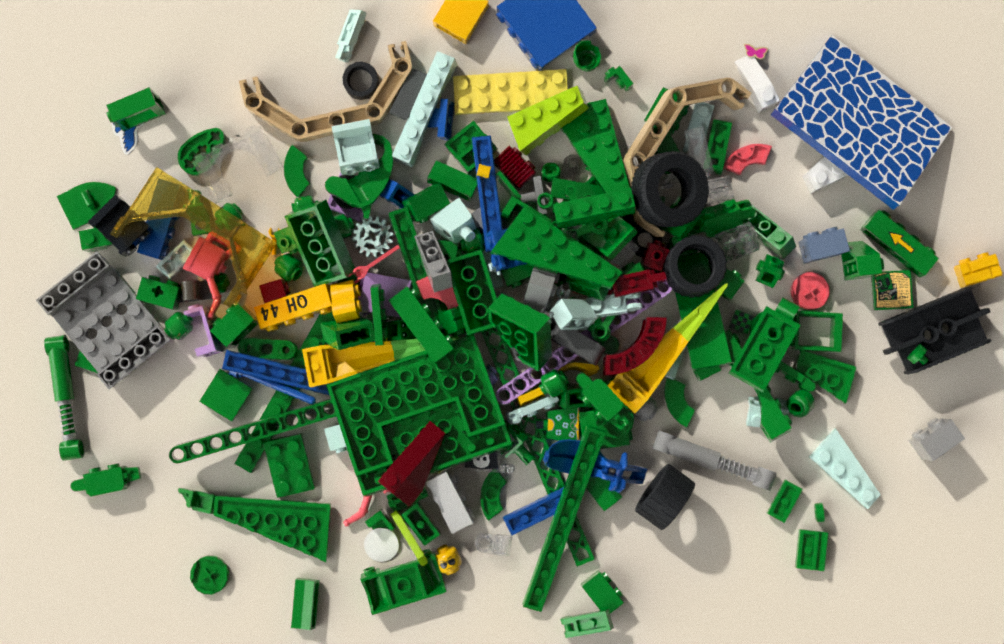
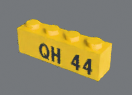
(294, 307)

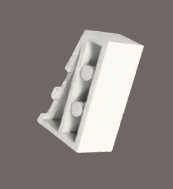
(822, 175)
(450, 501)

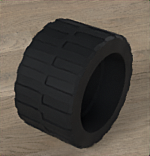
(710, 250)
(665, 497)

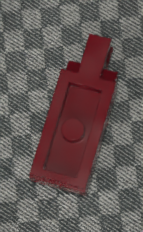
(637, 282)

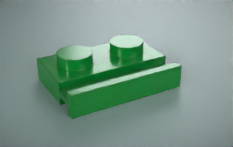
(811, 550)

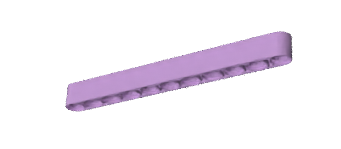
(558, 354)

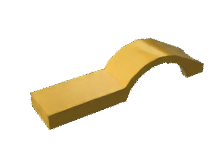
(588, 369)

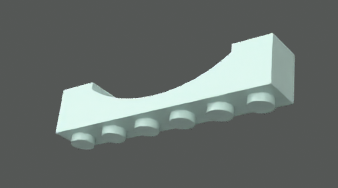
(427, 99)

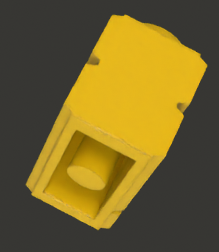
(978, 270)

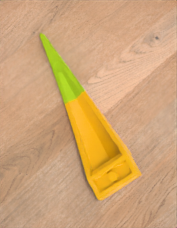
(639, 383)

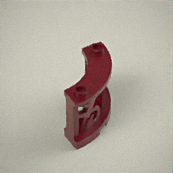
(640, 351)

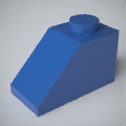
(395, 194)

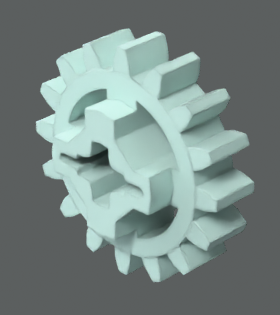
(361, 242)

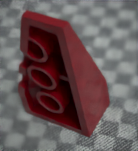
(411, 469)

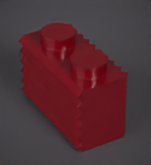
(514, 167)

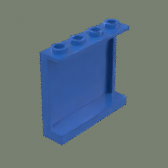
(545, 27)

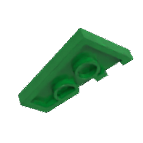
(379, 314)
(827, 373)

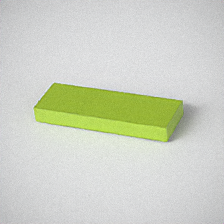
(409, 538)

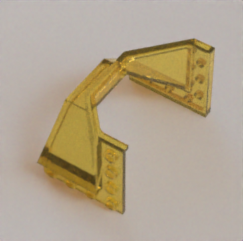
(168, 198)

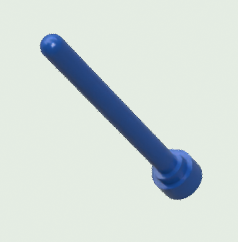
(279, 387)

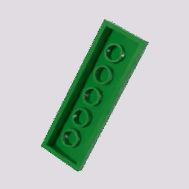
(709, 343)

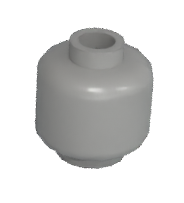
(647, 411)

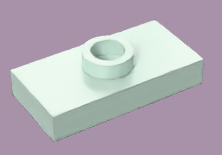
(175, 260)

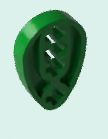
(193, 145)

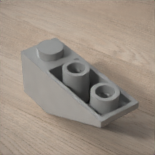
(434, 261)

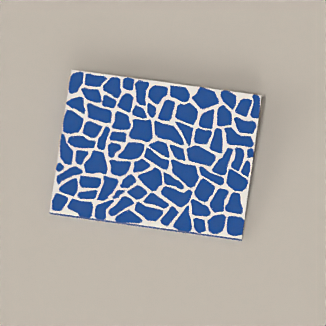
(862, 122)

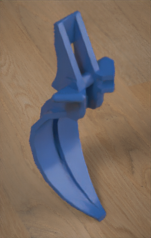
(562, 454)

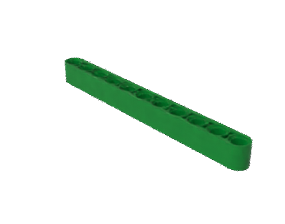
(246, 437)

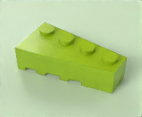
(546, 118)

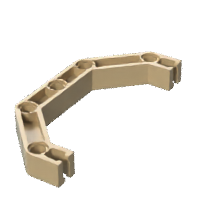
(664, 117)
(320, 125)

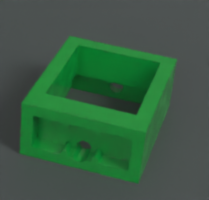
(135, 109)
(835, 331)

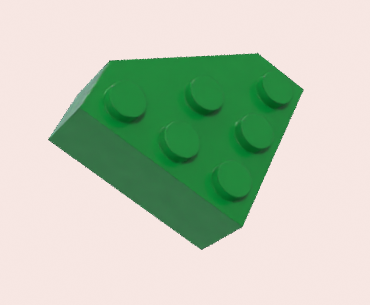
(523, 329)

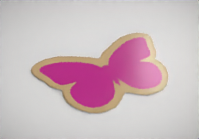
(755, 52)

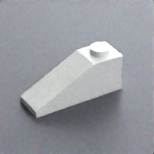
(757, 83)

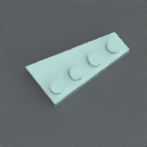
(840, 464)

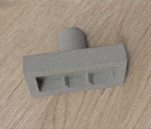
(530, 198)

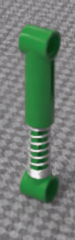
(57, 352)

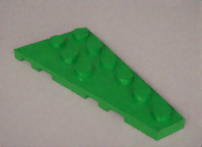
(597, 146)
(547, 247)
(287, 522)

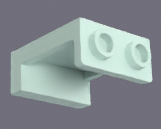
(355, 147)

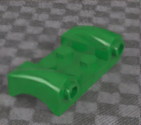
(402, 583)

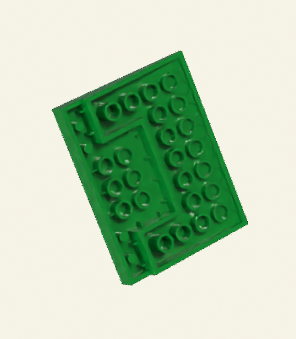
(393, 402)

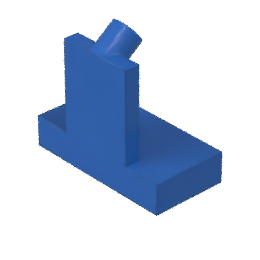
(443, 119)

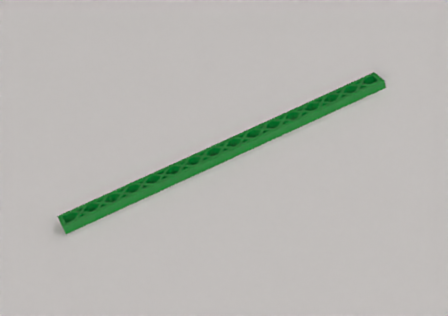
(537, 462)

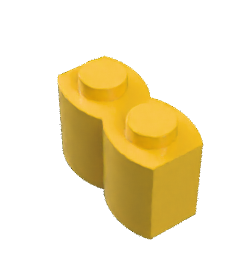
(345, 301)

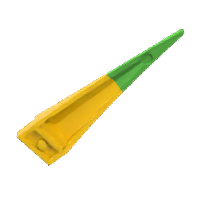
(327, 364)

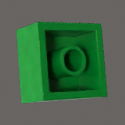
(234, 325)

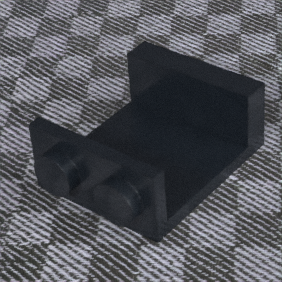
(108, 217)

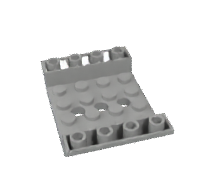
(82, 303)

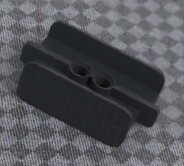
(955, 309)

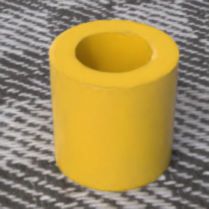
(483, 171)

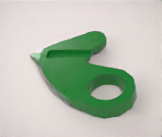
(367, 186)

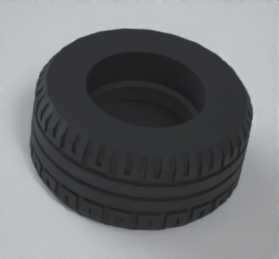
(693, 189)

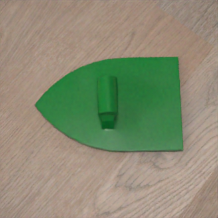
(85, 201)

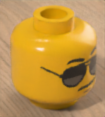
(448, 559)

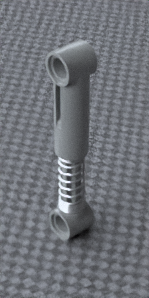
(712, 459)

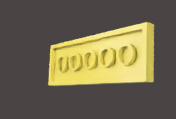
(506, 90)

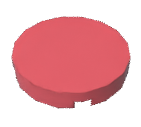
(810, 291)

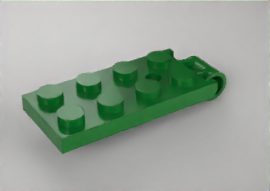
(763, 353)

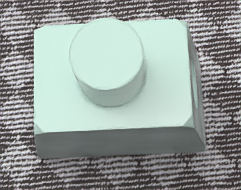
(454, 222)

